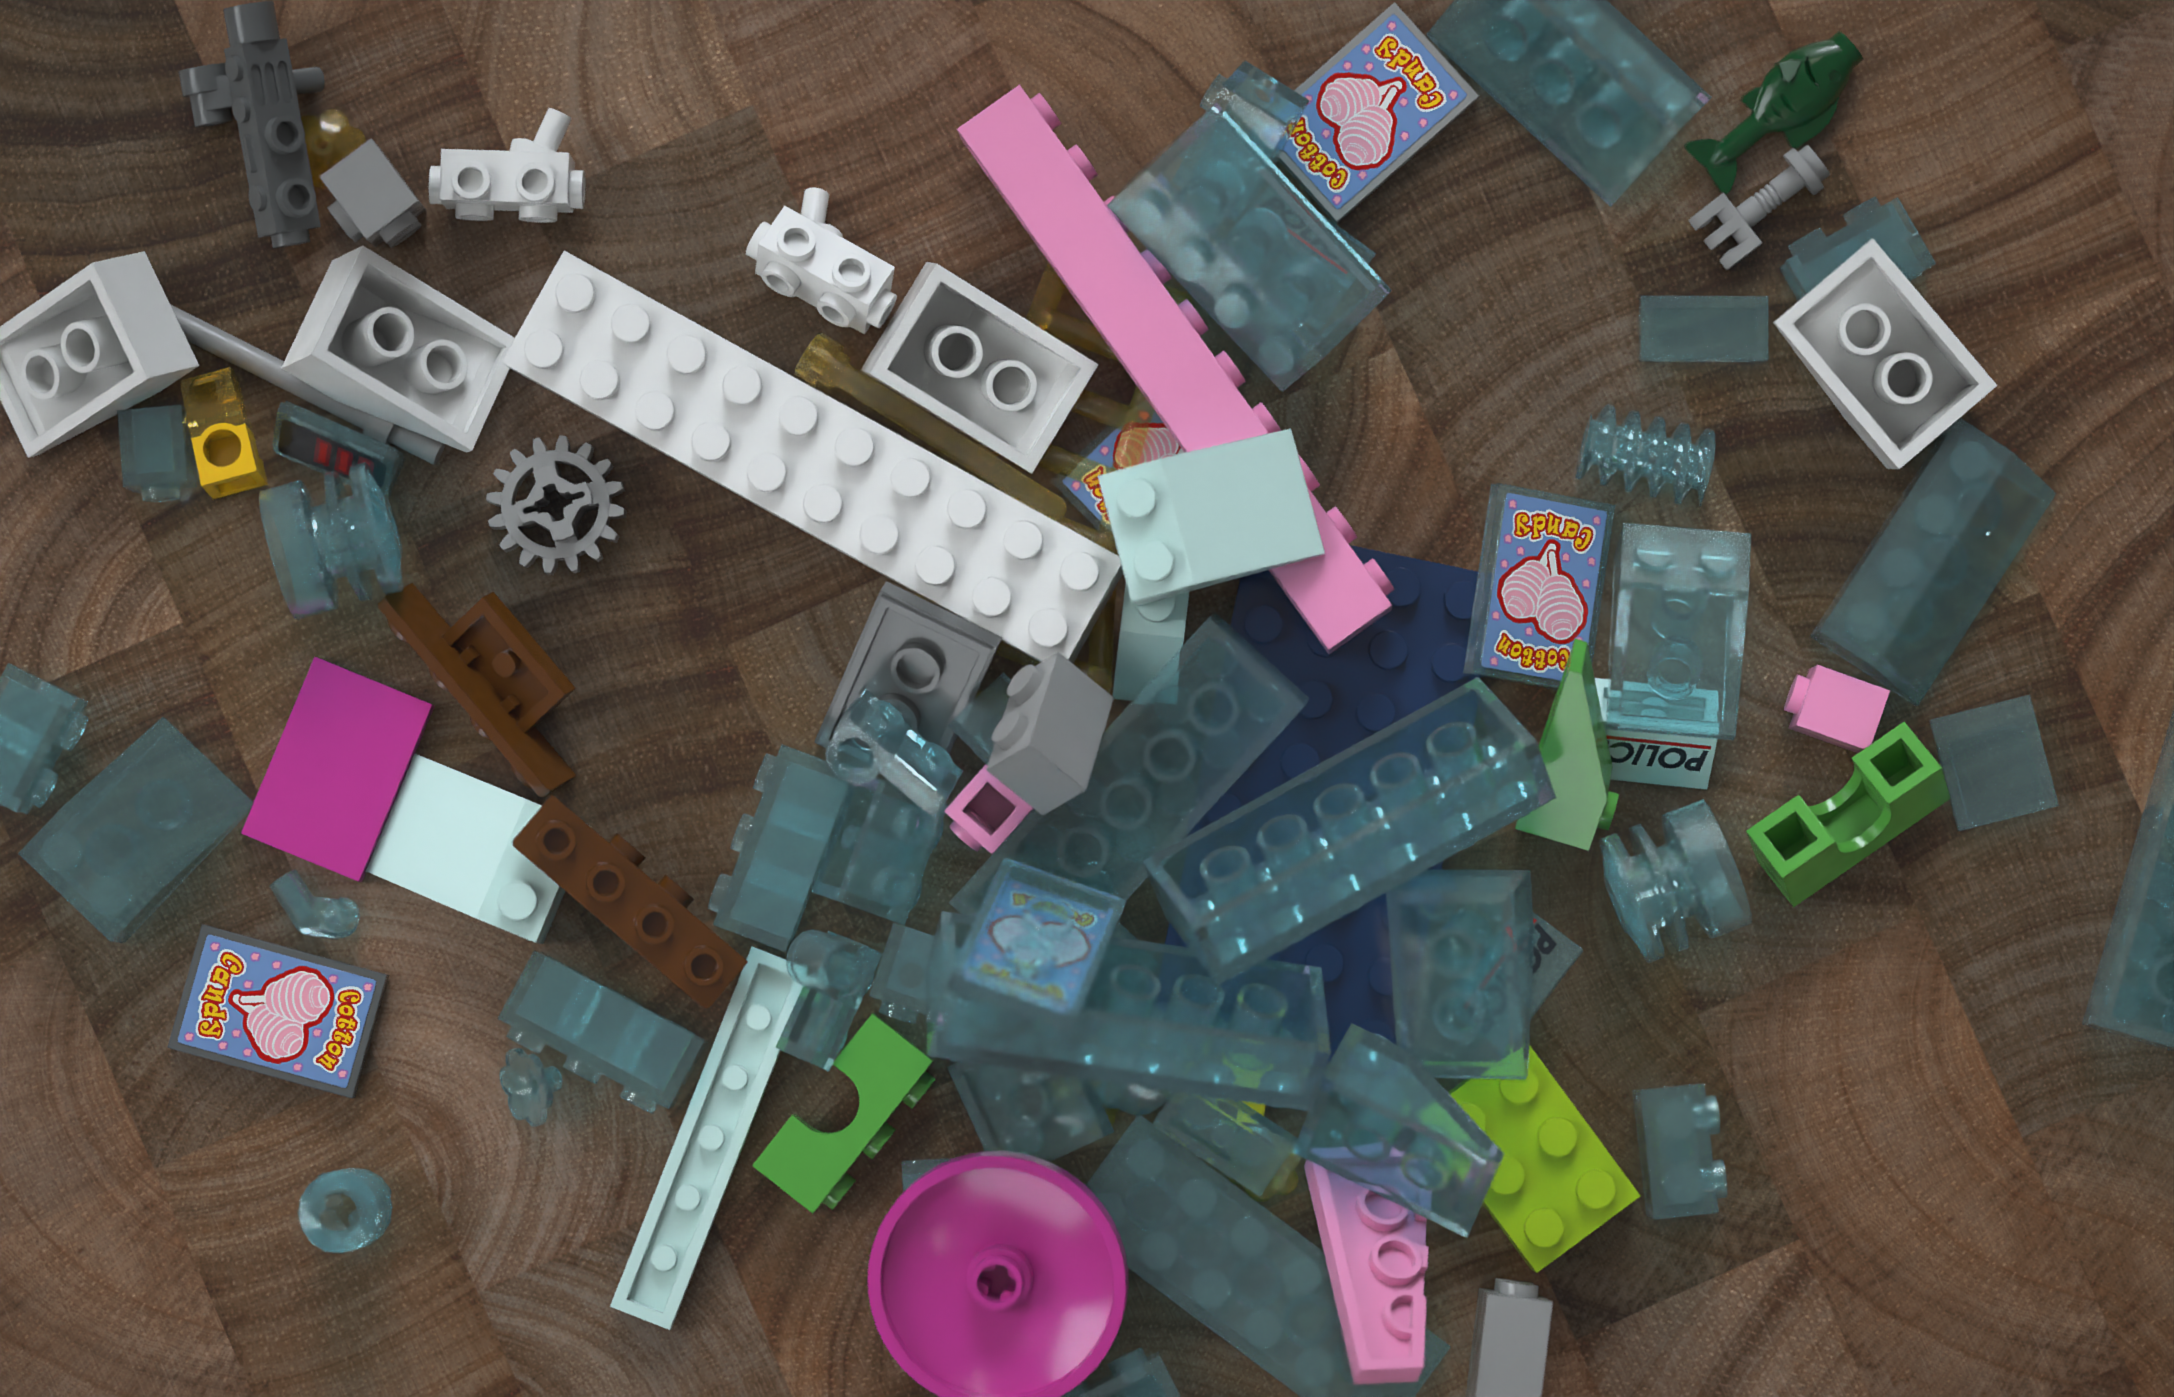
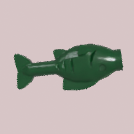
(1793, 99)

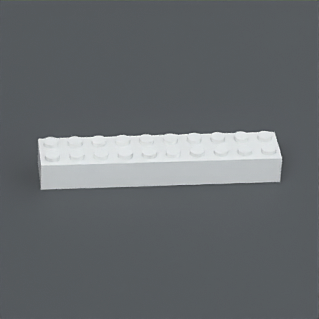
(813, 462)

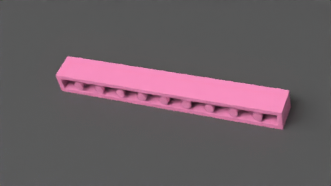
(1157, 338)

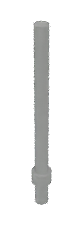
(269, 368)

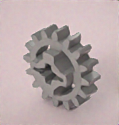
(549, 478)

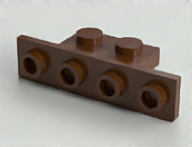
(494, 676)
(625, 899)

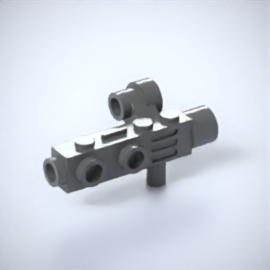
(263, 96)

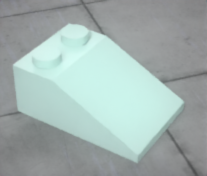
(1210, 516)
(455, 846)

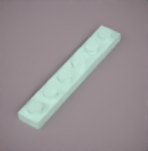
(708, 1142)

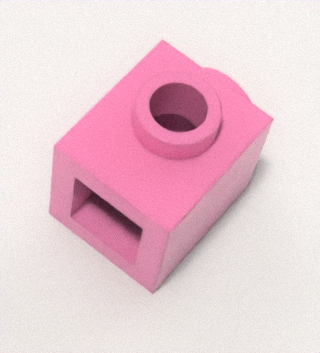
(986, 812)

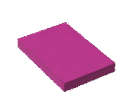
(337, 769)

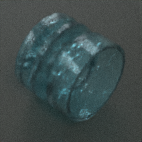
(331, 541)
(1675, 881)

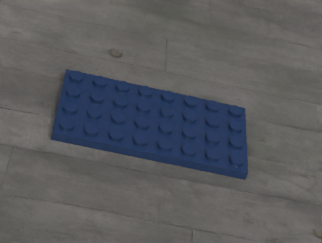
(1353, 693)

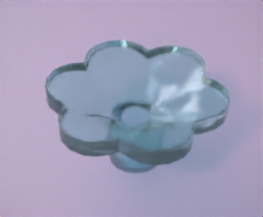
(529, 1086)

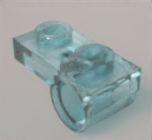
(897, 752)
(828, 995)

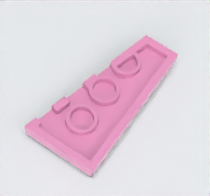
(1376, 1276)

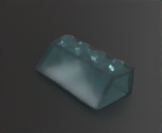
(1575, 82)
(1249, 247)
(1935, 561)

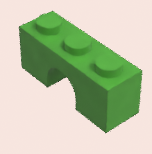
(1889, 792)
(816, 1163)

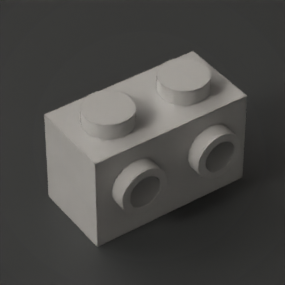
(372, 197)
(1049, 733)

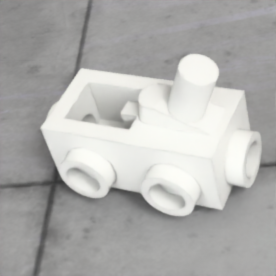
(525, 179)
(819, 266)

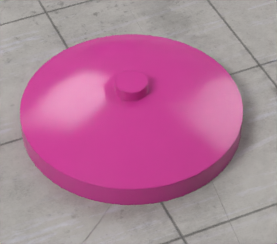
(998, 1278)

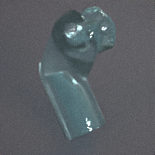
(315, 915)

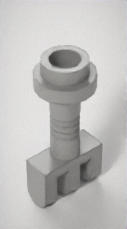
(1803, 171)

